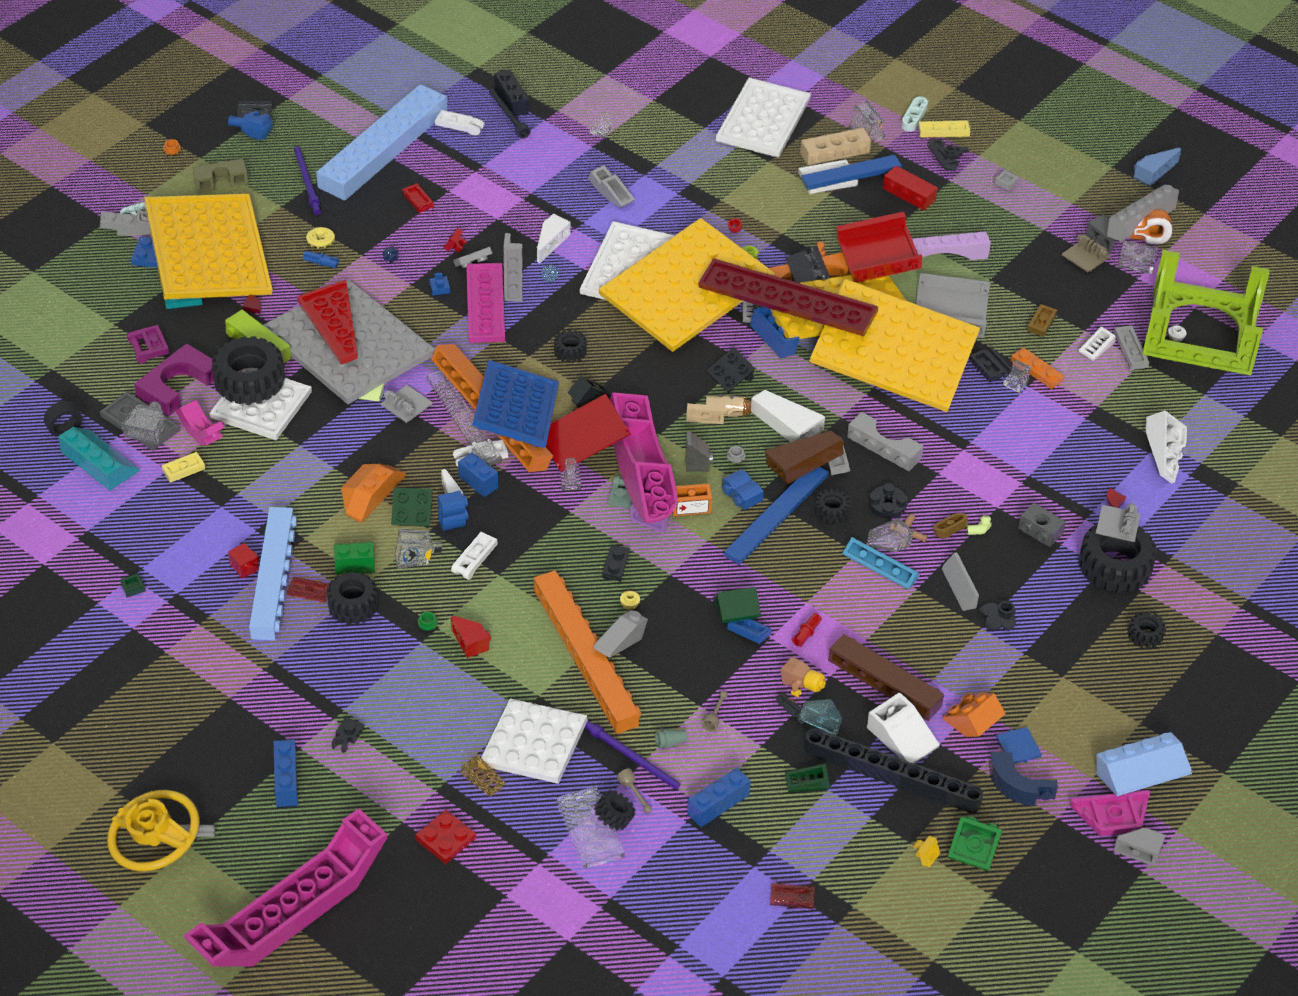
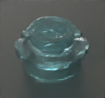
(554, 273)

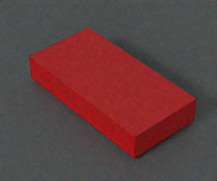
(418, 198)

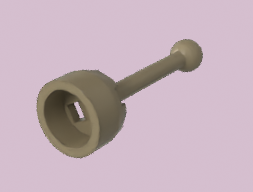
(714, 720)
(627, 779)

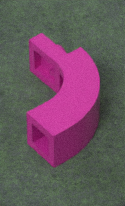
(198, 425)

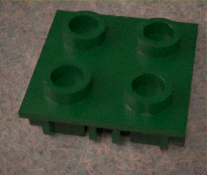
(411, 507)

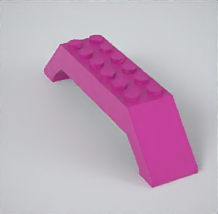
(294, 900)

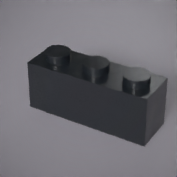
(511, 92)

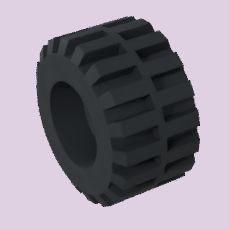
(352, 586)

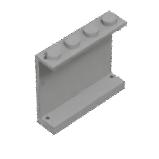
(955, 298)

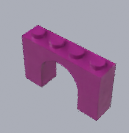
(183, 362)

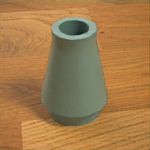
(667, 738)

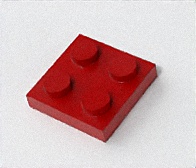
(445, 836)

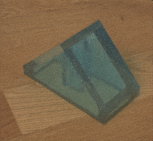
(822, 715)

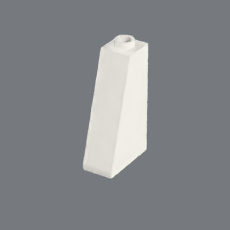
(786, 417)

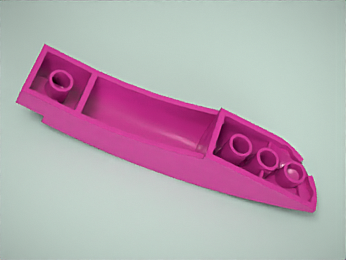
(642, 462)

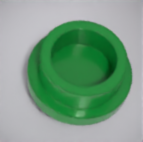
(427, 621)

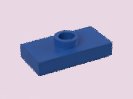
(750, 629)

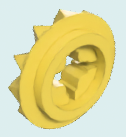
(320, 232)

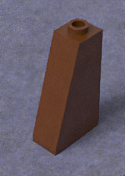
(804, 455)

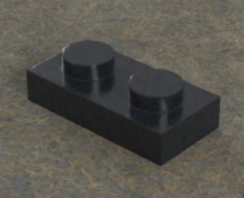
(616, 563)

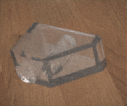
(890, 536)

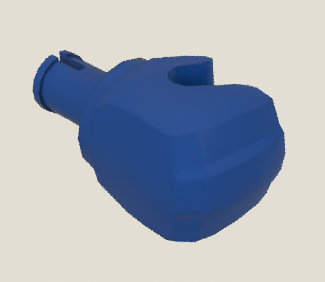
(253, 124)

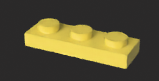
(944, 128)

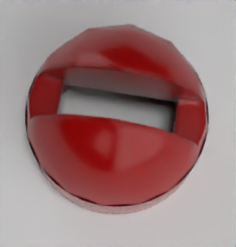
(738, 225)

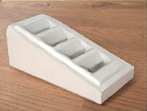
(1103, 334)
(448, 483)

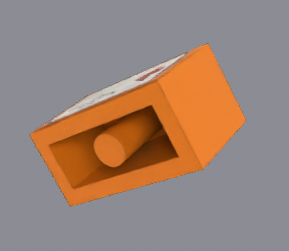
(693, 500)

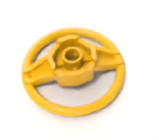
(151, 824)

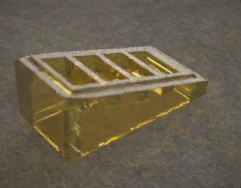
(482, 766)

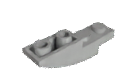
(125, 223)

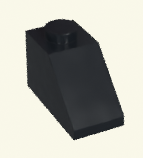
(586, 391)

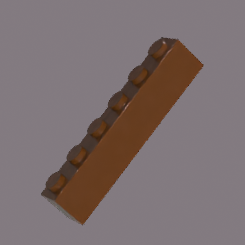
(885, 675)

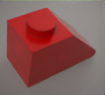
(470, 636)

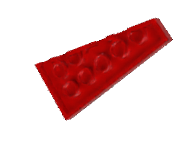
(331, 316)

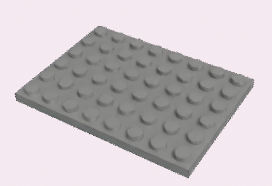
(382, 344)

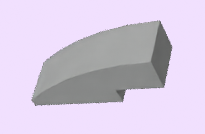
(610, 187)

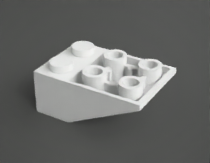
(902, 729)

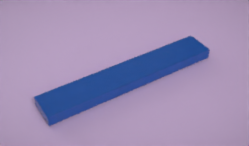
(850, 172)

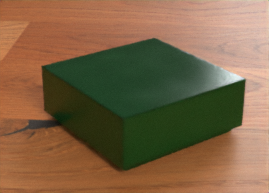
(132, 585)

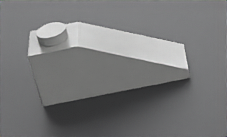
(622, 634)

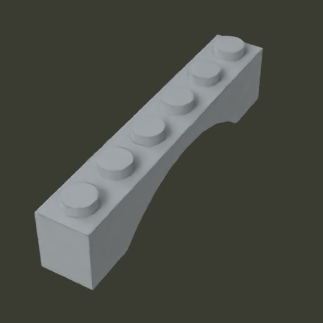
(1125, 221)

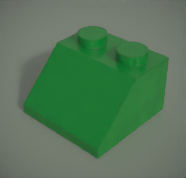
(354, 557)

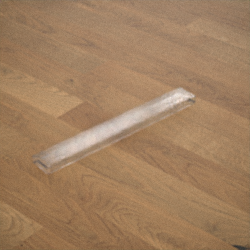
(463, 418)

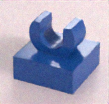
(439, 284)

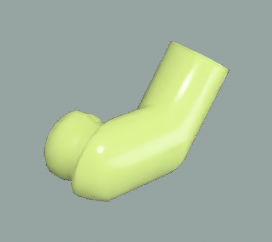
(981, 528)

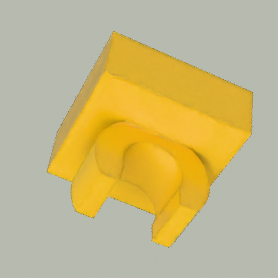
(927, 851)

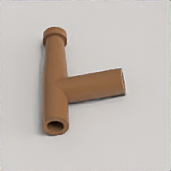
(909, 520)

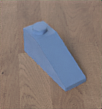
(1156, 165)

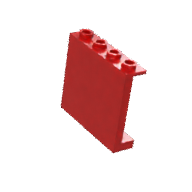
(878, 247)

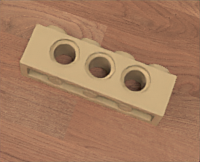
(835, 146)

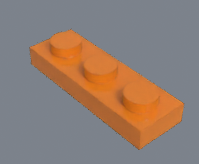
(1039, 368)

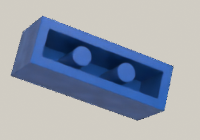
(772, 334)
(285, 773)
(718, 797)

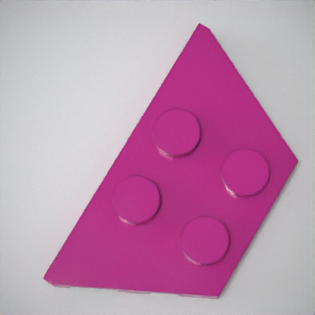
(1113, 813)

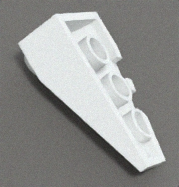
(1166, 439)

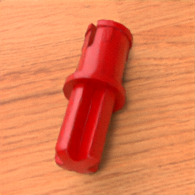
(806, 630)

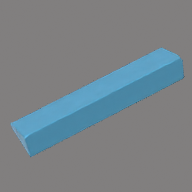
(881, 563)

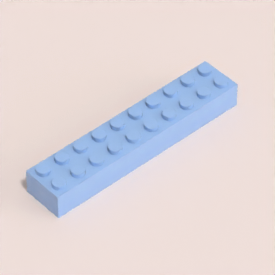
(381, 142)

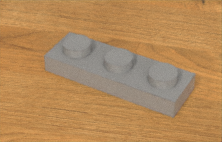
(1131, 347)

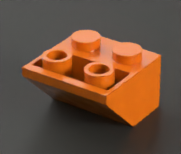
(974, 713)

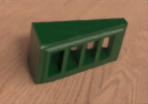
(813, 771)

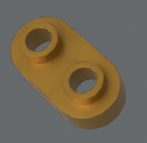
(950, 525)

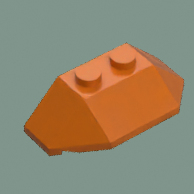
(369, 488)

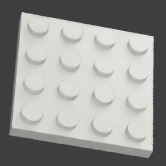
(265, 418)
(534, 740)

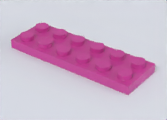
(485, 303)

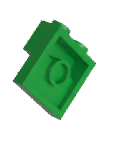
(975, 843)

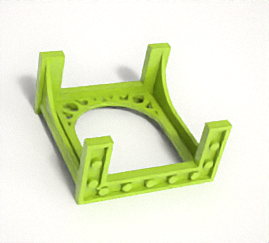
(1234, 304)

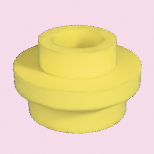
(629, 599)

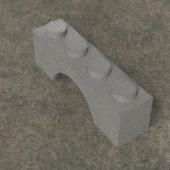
(903, 452)

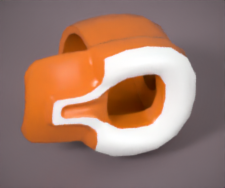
(1154, 228)

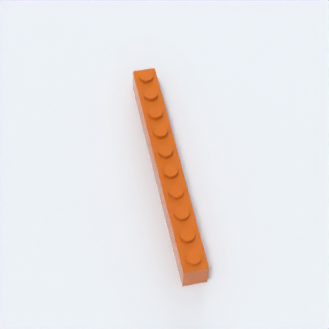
(468, 383)
(579, 640)

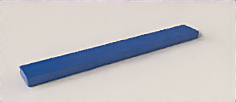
(774, 515)

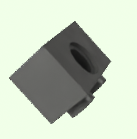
(1042, 525)

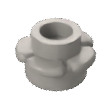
(736, 454)

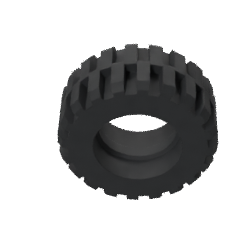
(251, 386)
(1113, 573)

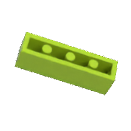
(243, 325)

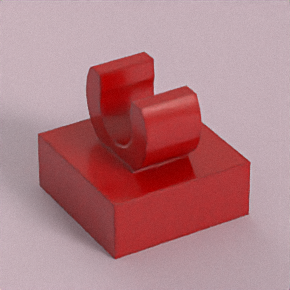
(454, 241)

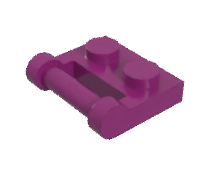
(153, 340)

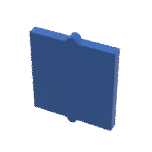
(1020, 744)

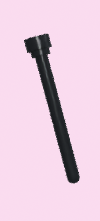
(522, 130)

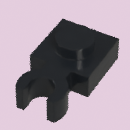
(347, 732)

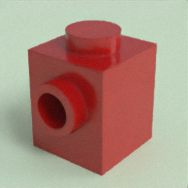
(243, 560)

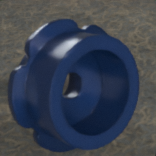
(390, 254)

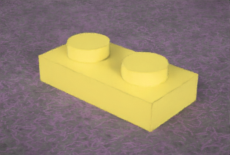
(183, 467)

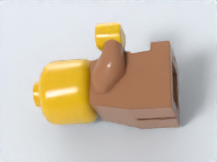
(801, 676)

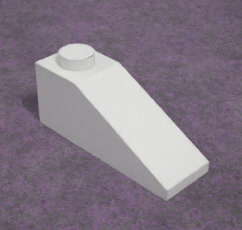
(553, 233)

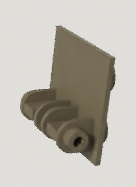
(1086, 253)

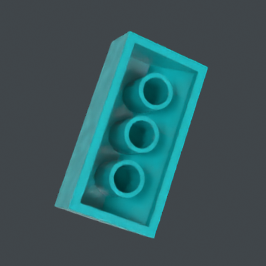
(96, 457)

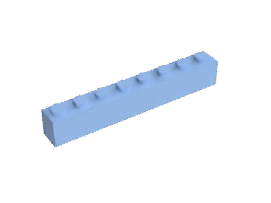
(272, 574)

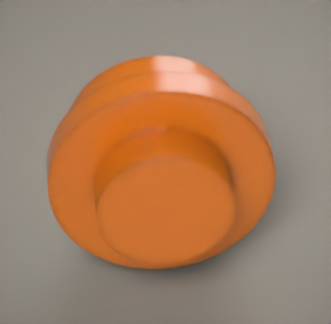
(171, 147)

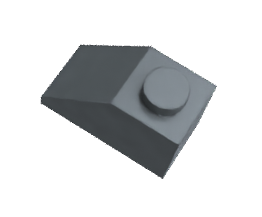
(1097, 231)

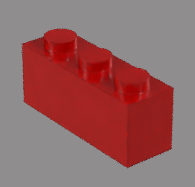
(910, 188)

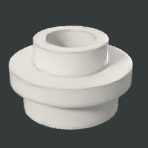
(1176, 333)

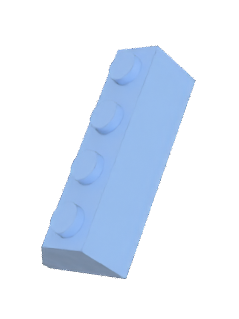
(1143, 764)

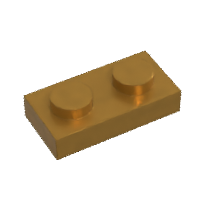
(1042, 320)

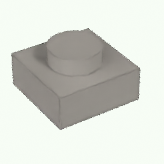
(1006, 180)

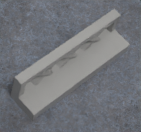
(513, 270)

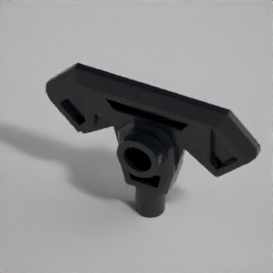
(948, 154)

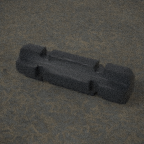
(790, 706)

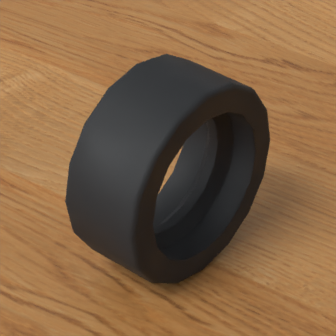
(59, 409)

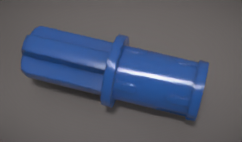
(321, 259)

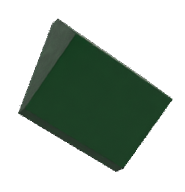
(737, 604)

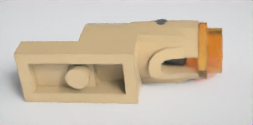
(717, 408)

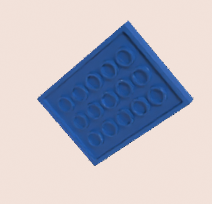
(515, 404)

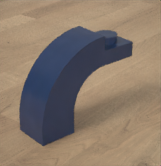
(1015, 785)

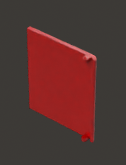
(585, 432)

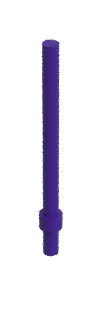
(313, 199)
(598, 732)

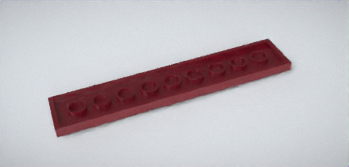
(788, 297)

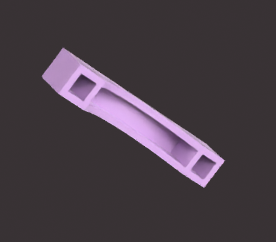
(970, 245)

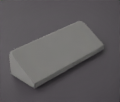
(960, 583)

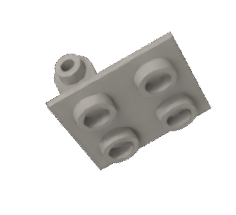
(405, 403)
(1119, 522)

